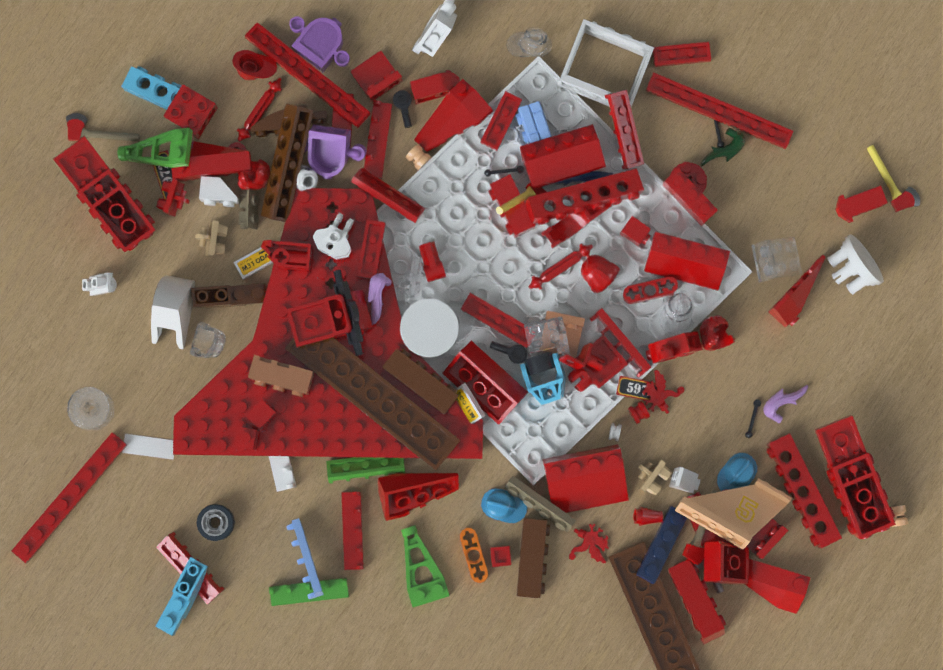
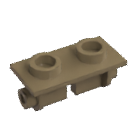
(249, 218)

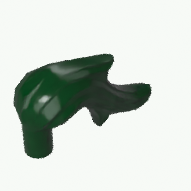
(727, 151)

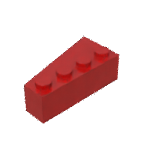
(697, 601)

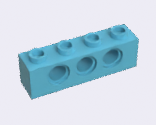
(134, 81)

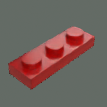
(681, 54)
(501, 121)
(371, 249)

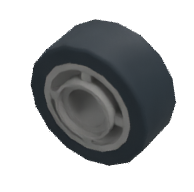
(204, 522)

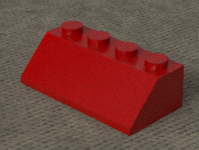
(562, 156)
(686, 261)
(488, 382)

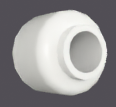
(306, 178)

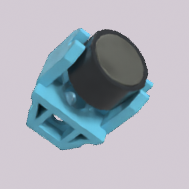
(540, 364)

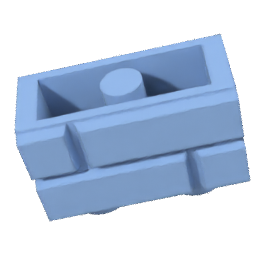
(533, 122)

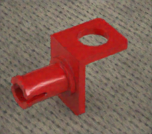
(584, 358)

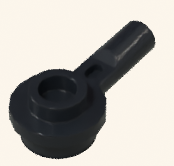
(402, 100)
(516, 353)

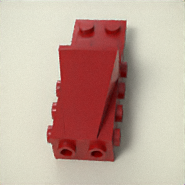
(105, 195)
(855, 479)

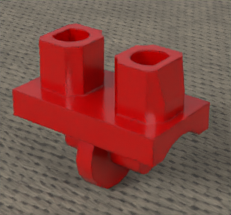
(175, 197)

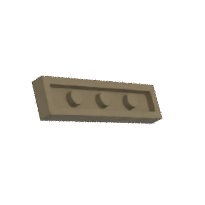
(543, 506)

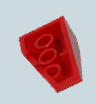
(456, 112)
(212, 161)
(792, 302)
(407, 491)
(778, 586)

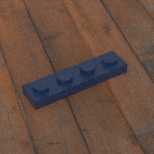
(661, 545)

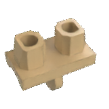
(214, 230)
(649, 484)

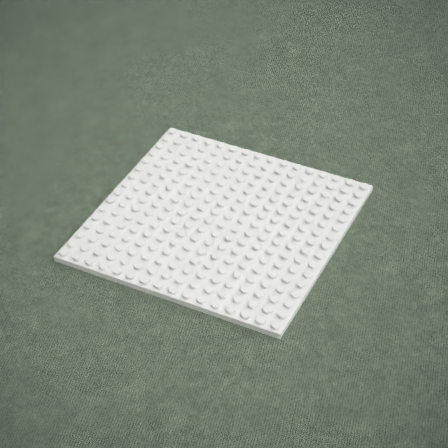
(499, 268)

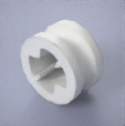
(614, 432)

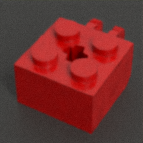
(725, 562)

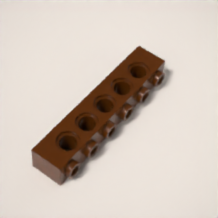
(287, 162)

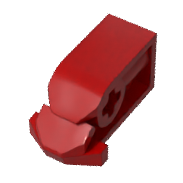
(433, 86)
(860, 203)
(297, 254)

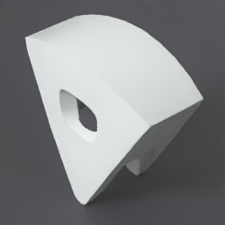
(172, 308)

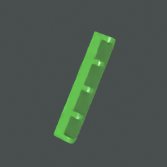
(362, 467)
(298, 592)

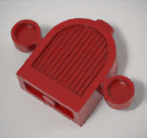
(674, 347)

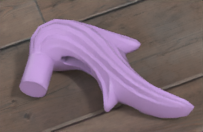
(376, 286)
(780, 399)

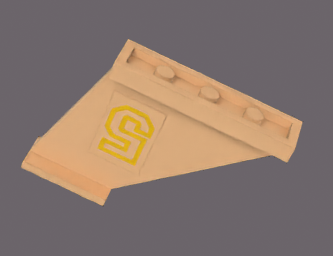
(736, 512)

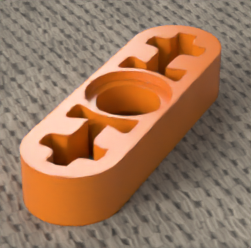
(482, 567)

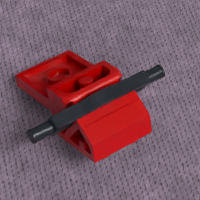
(332, 317)

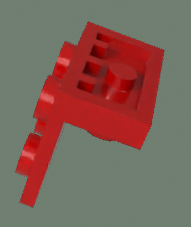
(376, 76)
(191, 111)
(766, 538)

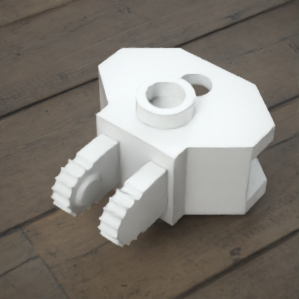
(334, 237)

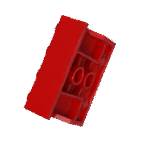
(586, 479)

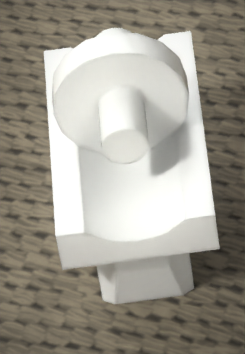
(99, 284)

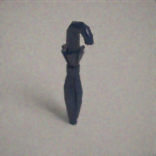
(585, 177)

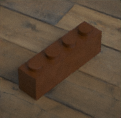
(420, 381)
(532, 557)

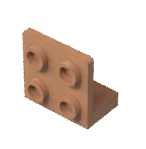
(573, 329)

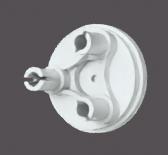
(859, 263)
(429, 327)

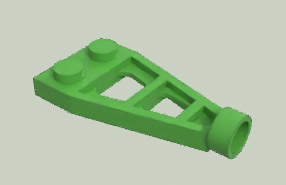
(178, 155)
(426, 592)

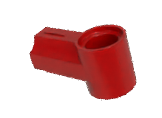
(432, 265)

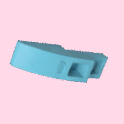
(183, 596)

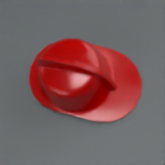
(253, 65)

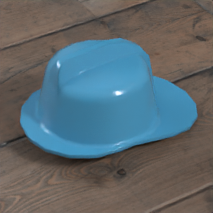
(737, 472)
(502, 506)

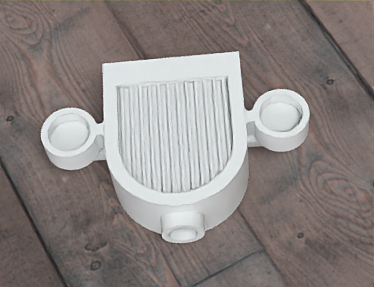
(436, 29)

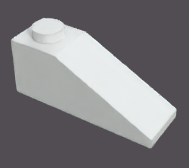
(684, 480)

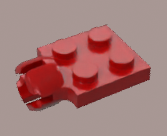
(589, 376)

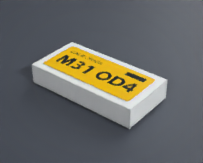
(252, 263)
(469, 404)

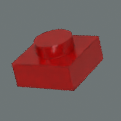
(500, 556)

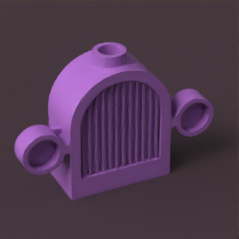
(319, 42)
(330, 150)

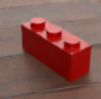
(689, 197)
(517, 217)

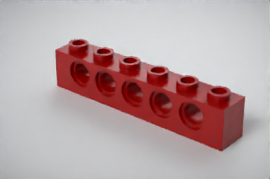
(629, 180)
(830, 532)

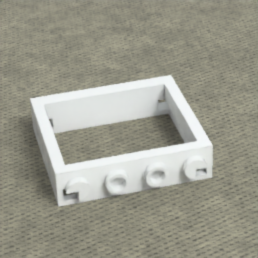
(609, 35)

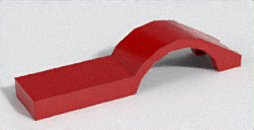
(572, 224)

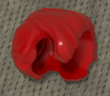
(255, 178)
(599, 272)
(714, 333)

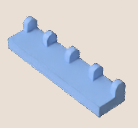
(307, 558)

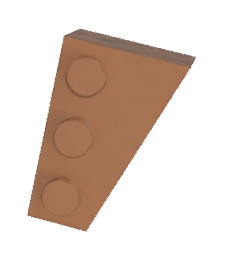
(281, 376)

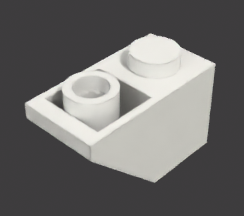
(215, 191)

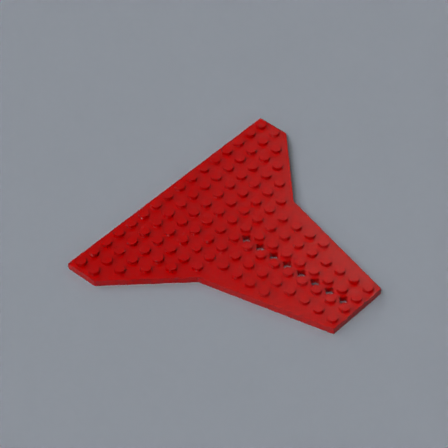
(324, 419)

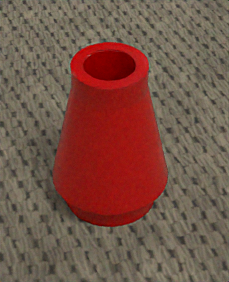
(647, 516)

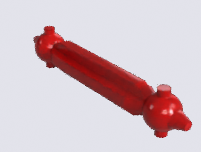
(259, 109)
(560, 266)

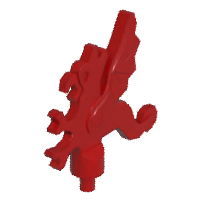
(658, 395)
(590, 539)

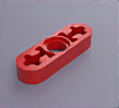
(635, 288)

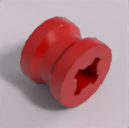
(639, 412)

